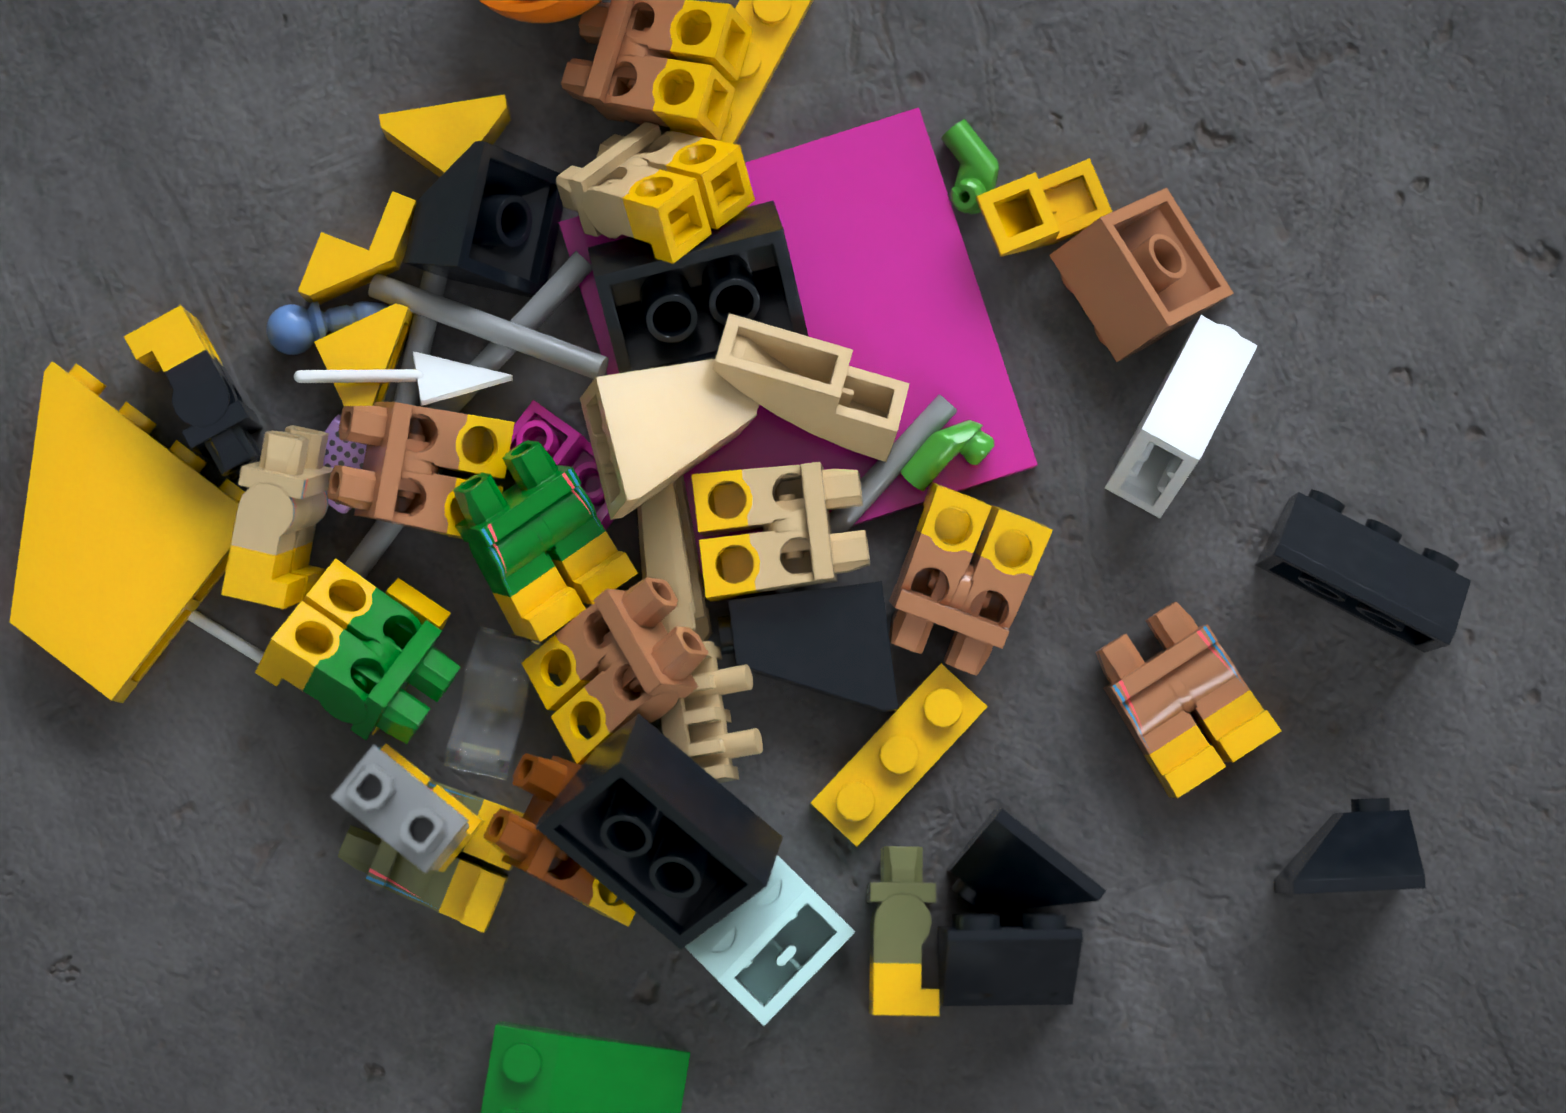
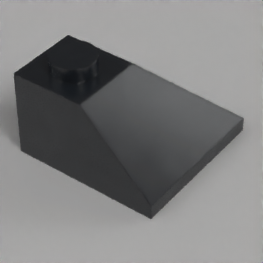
(488, 222)
(1357, 853)
(1017, 869)

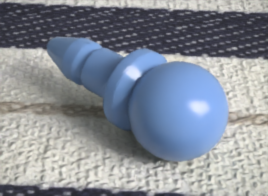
(294, 328)

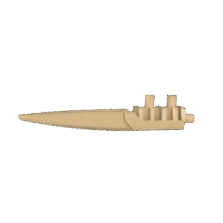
(699, 720)

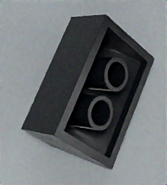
(679, 310)
(1366, 571)
(661, 833)

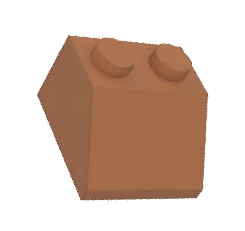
(1140, 274)

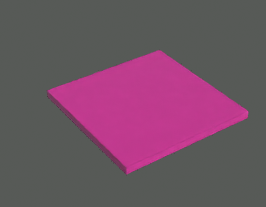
(880, 276)

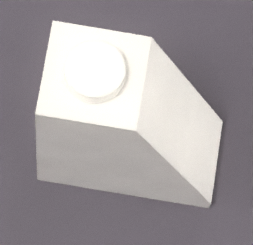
(1181, 417)

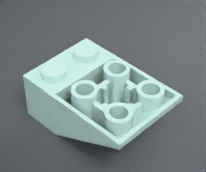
(772, 943)

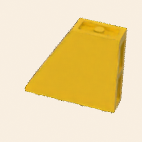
(113, 535)

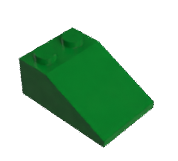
(580, 1073)

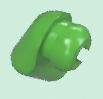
(977, 167)
(942, 447)

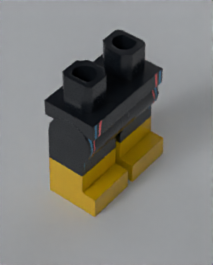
(201, 389)

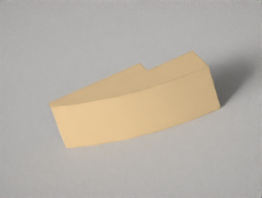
(812, 385)

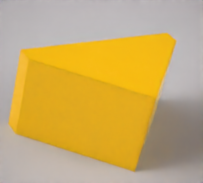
(445, 131)
(367, 345)

